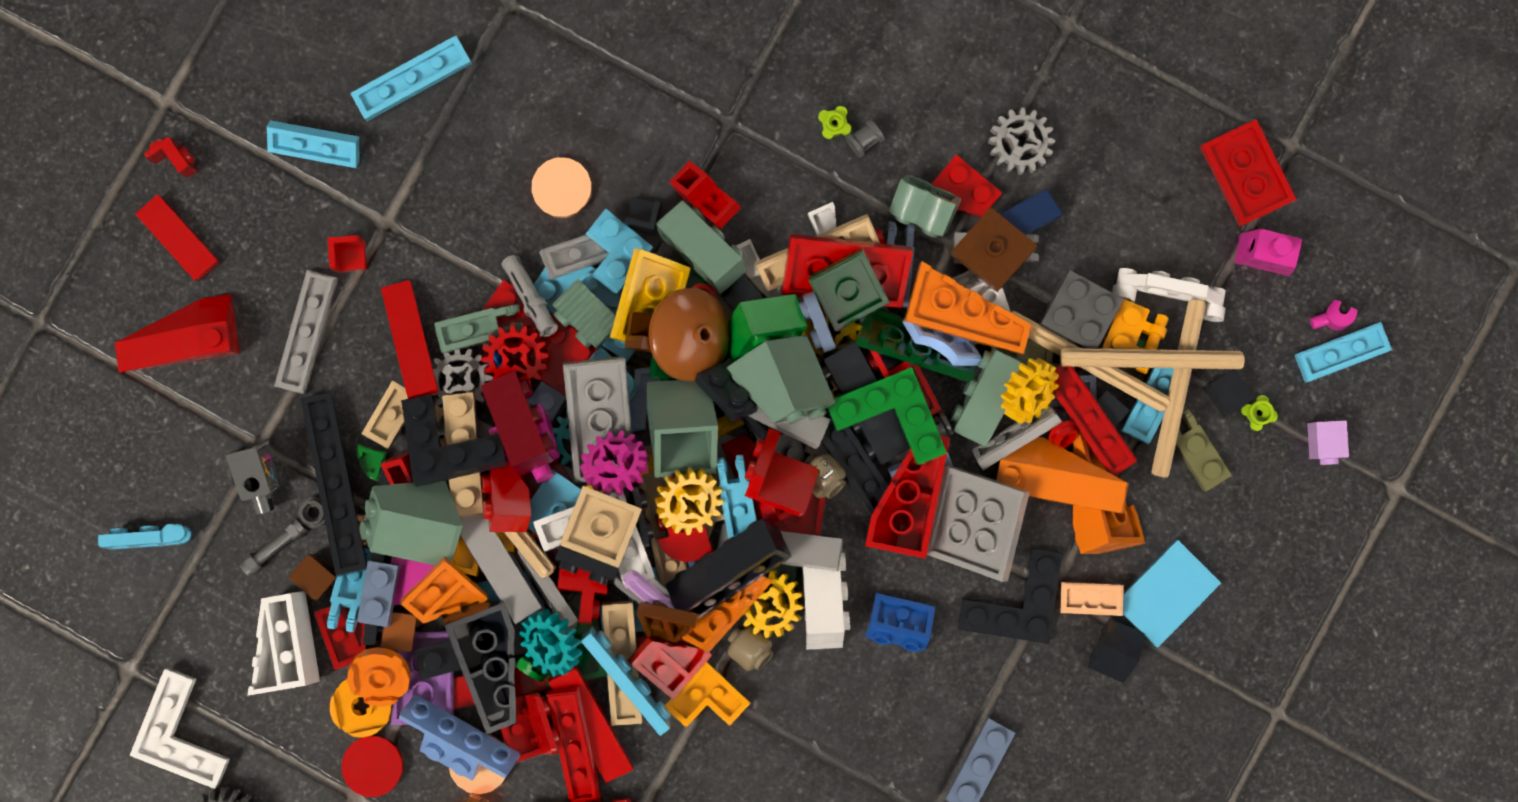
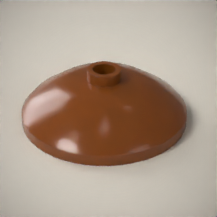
(677, 329)

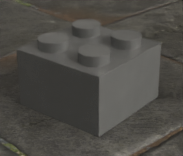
(1080, 311)

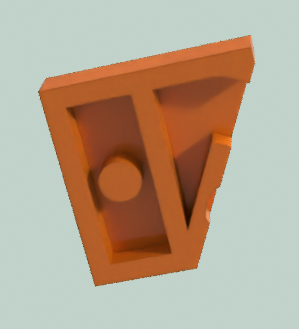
(442, 592)

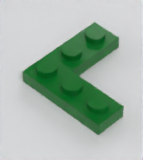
(905, 396)

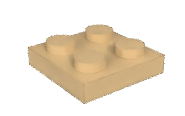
(600, 527)

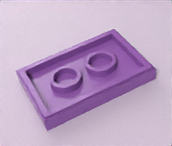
(436, 689)

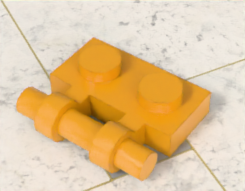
(1129, 324)

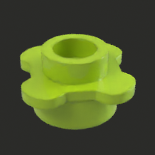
(830, 130)
(1268, 413)

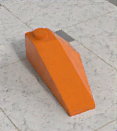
(1062, 477)
(1103, 530)

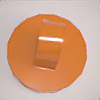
(379, 676)

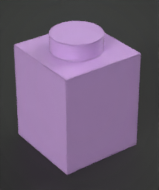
(1328, 441)

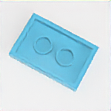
(1167, 593)

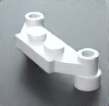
(1161, 284)

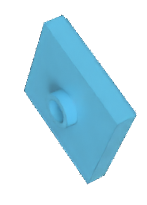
(552, 498)

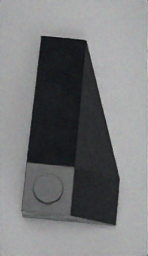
(485, 650)

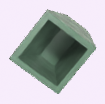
(784, 380)
(681, 428)
(412, 522)

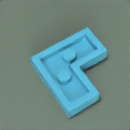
(619, 243)

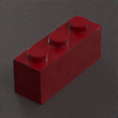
(518, 422)

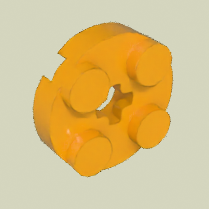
(352, 720)

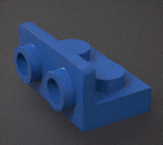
(900, 622)

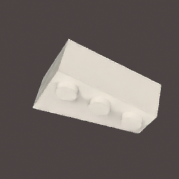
(824, 607)
(284, 646)

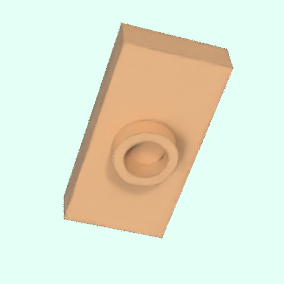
(1092, 598)

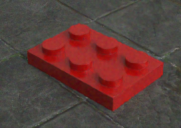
(1248, 173)

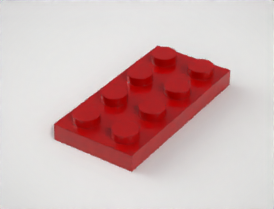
(813, 253)
(561, 345)

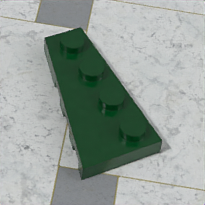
(887, 335)

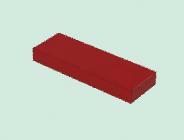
(177, 238)

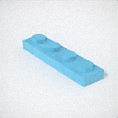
(411, 78)
(619, 671)

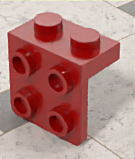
(778, 478)
(532, 731)

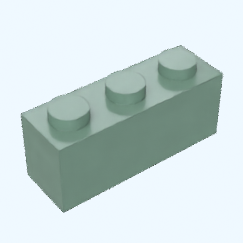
(702, 246)
(982, 405)

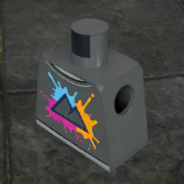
(250, 463)

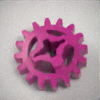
(604, 474)

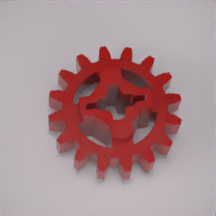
(523, 346)

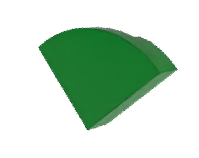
(370, 461)
(525, 664)

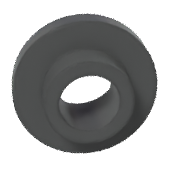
(304, 513)

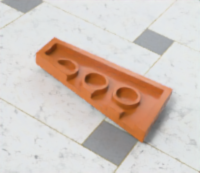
(952, 309)

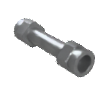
(253, 562)

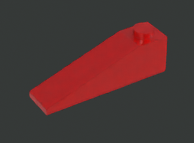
(187, 335)
(908, 507)

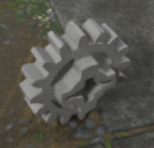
(1010, 137)
(467, 371)

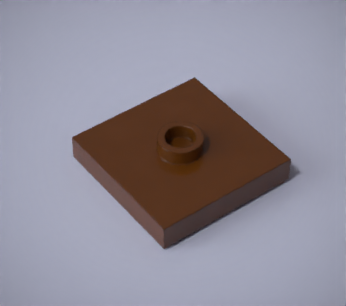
(993, 249)

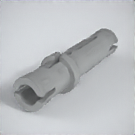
(534, 304)

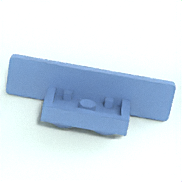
(457, 742)

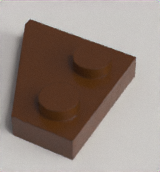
(665, 622)

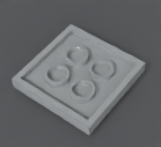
(977, 523)

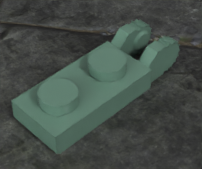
(472, 328)

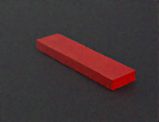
(409, 339)
(1092, 421)
(574, 745)
(606, 748)

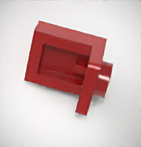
(179, 156)

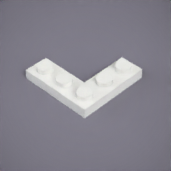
(635, 558)
(156, 736)

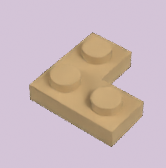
(388, 417)

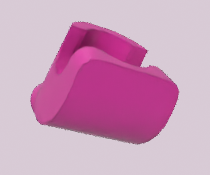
(1333, 317)

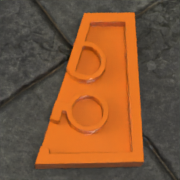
(719, 621)

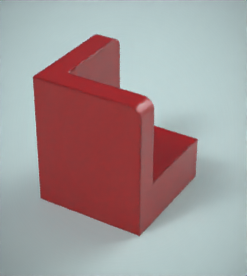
(347, 253)

